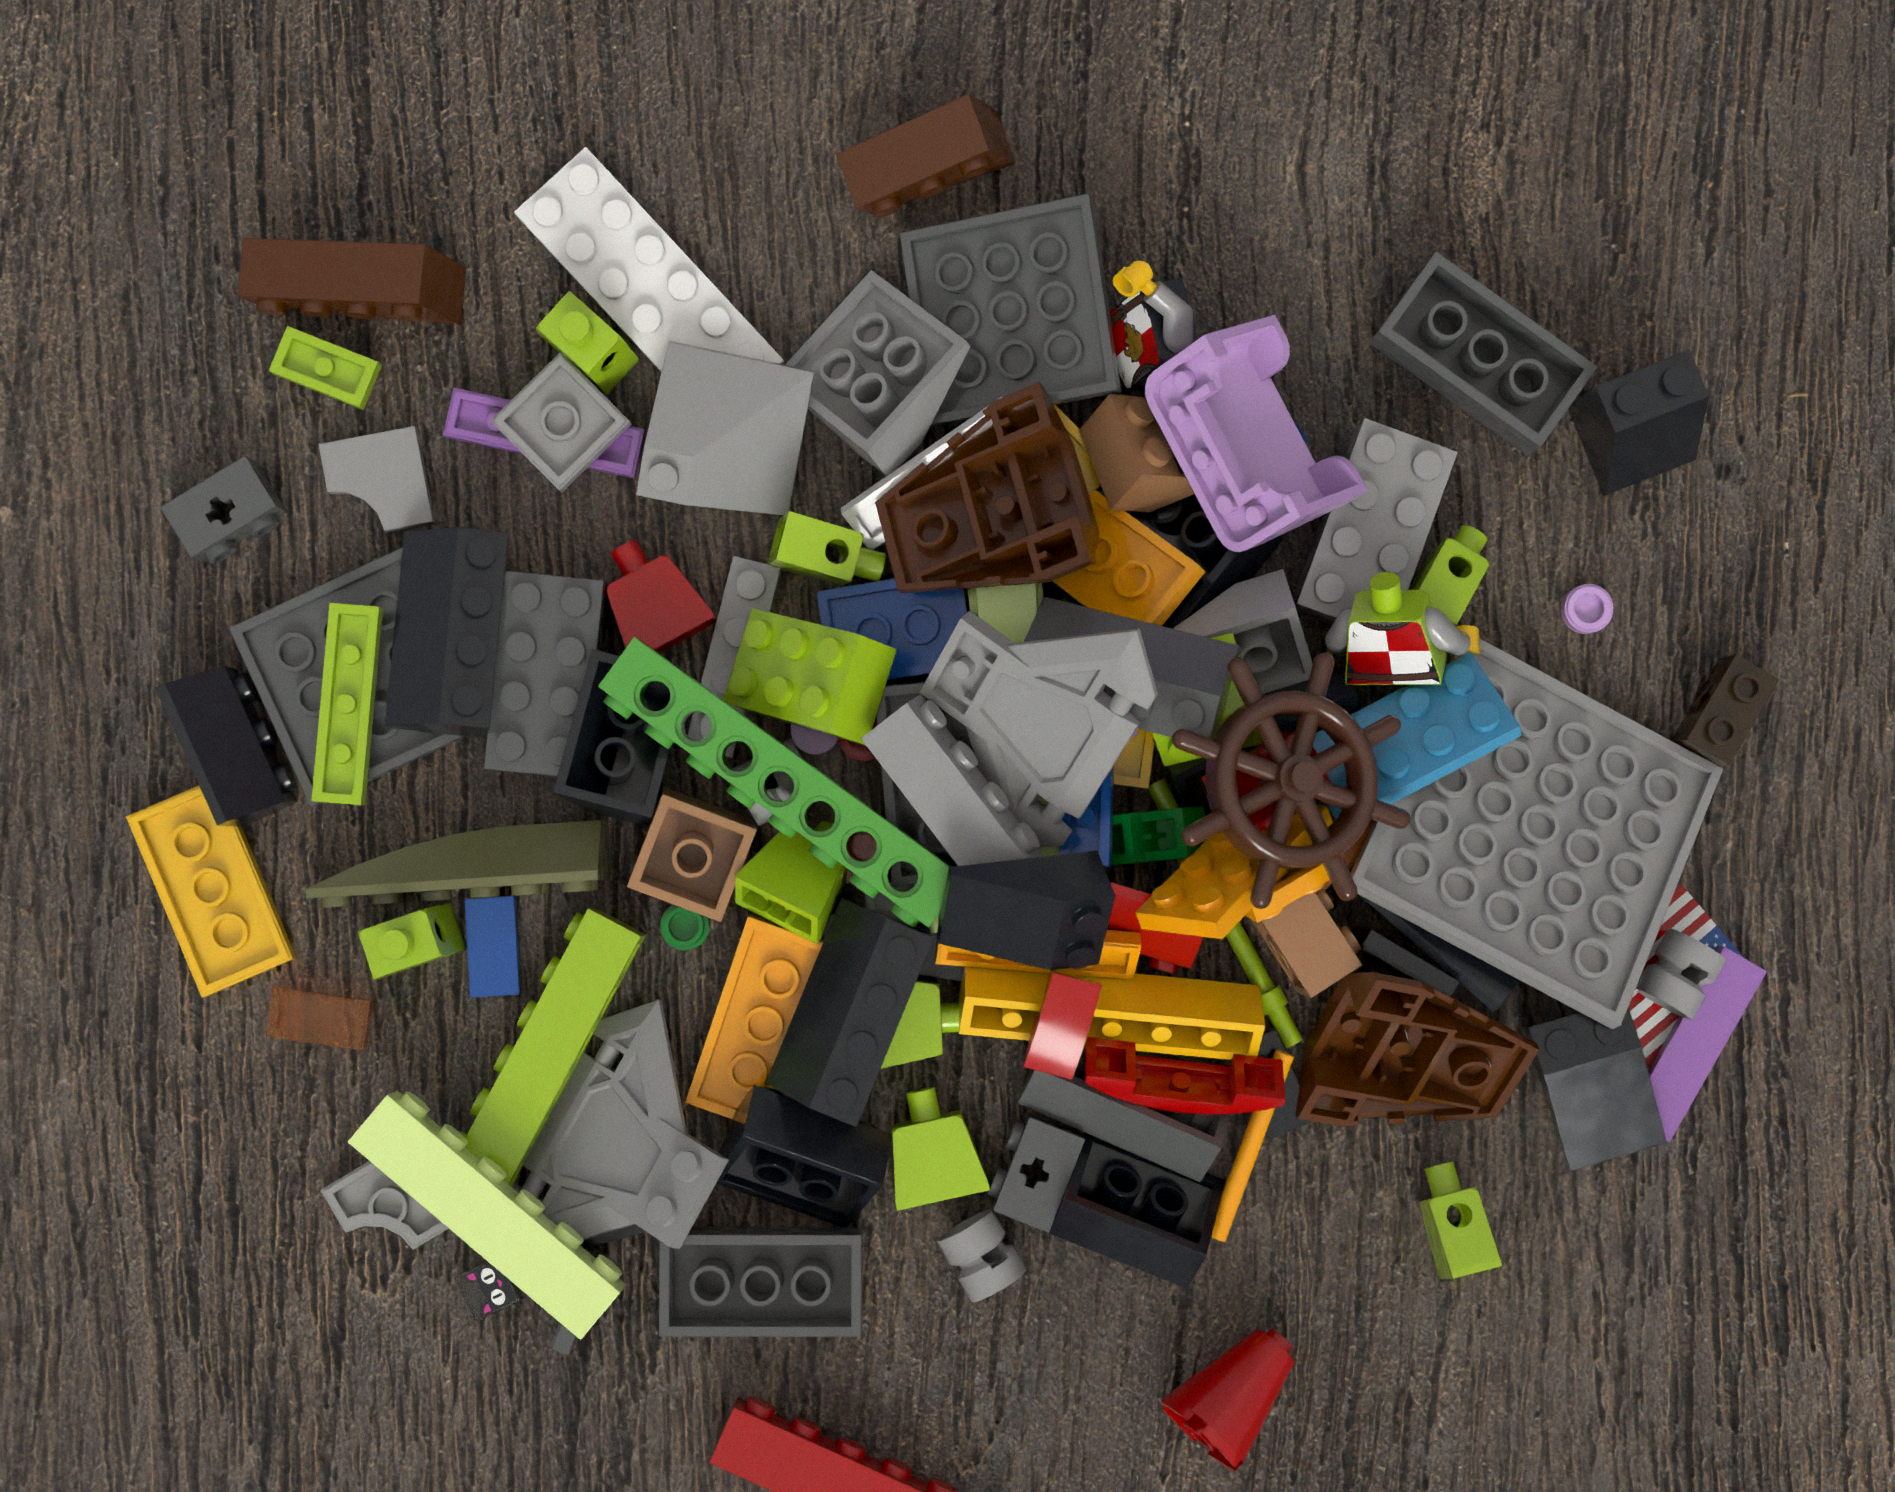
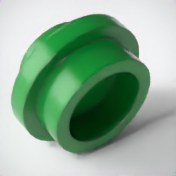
(684, 928)

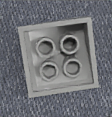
(880, 371)
(725, 431)

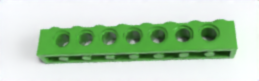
(643, 666)

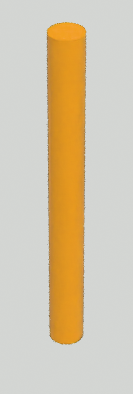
(1245, 1161)

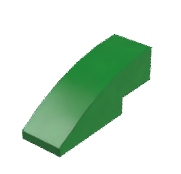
(1153, 835)

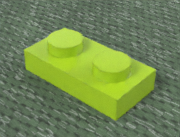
(325, 367)

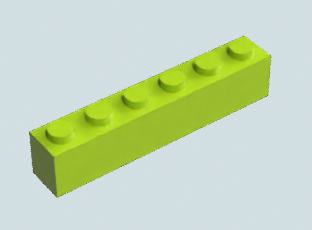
(551, 1039)

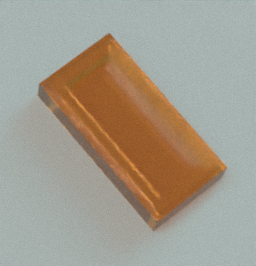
(319, 1018)

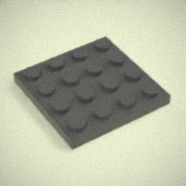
(1024, 297)
(287, 662)

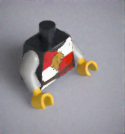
(1149, 323)

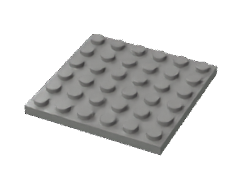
(1549, 846)

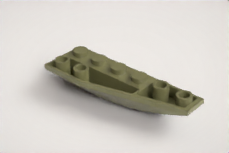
(480, 860)

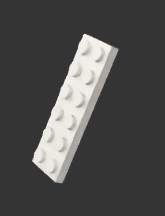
(634, 266)

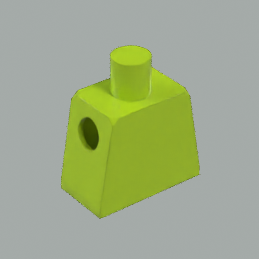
(587, 342)
(801, 547)
(1453, 572)
(791, 885)
(411, 940)
(922, 1026)
(934, 1154)
(1470, 1244)

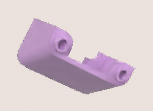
(1240, 438)

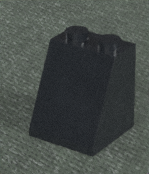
(1642, 422)

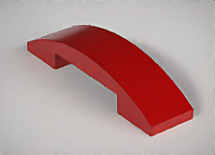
(1183, 1086)

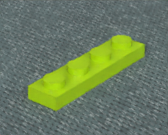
(347, 704)

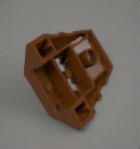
(993, 505)
(1406, 1051)

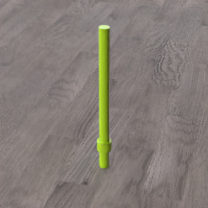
(1272, 996)

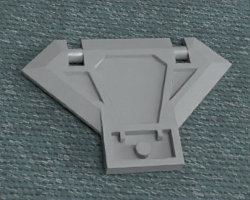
(1043, 713)
(621, 1139)

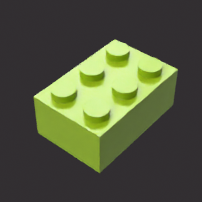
(809, 675)

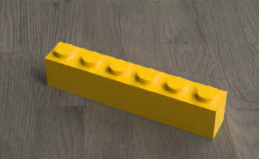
(1150, 1010)

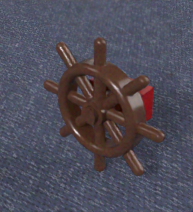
(1288, 776)

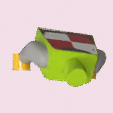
(1397, 636)

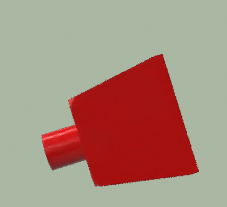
(655, 600)

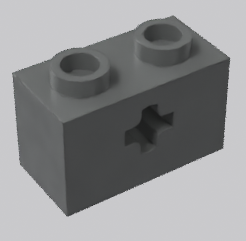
(198, 511)
(1035, 1201)

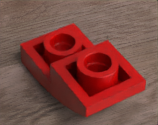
(1062, 1025)

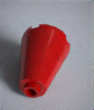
(1232, 1396)

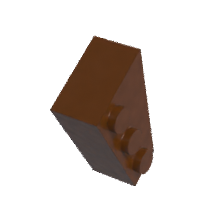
(925, 156)

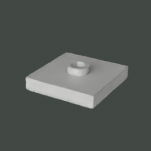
(561, 422)

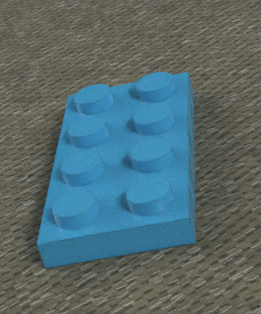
(1438, 731)

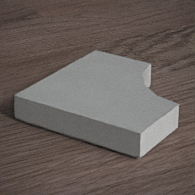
(385, 472)
(375, 1200)

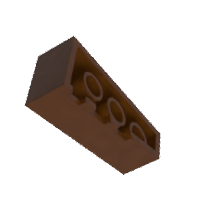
(352, 280)

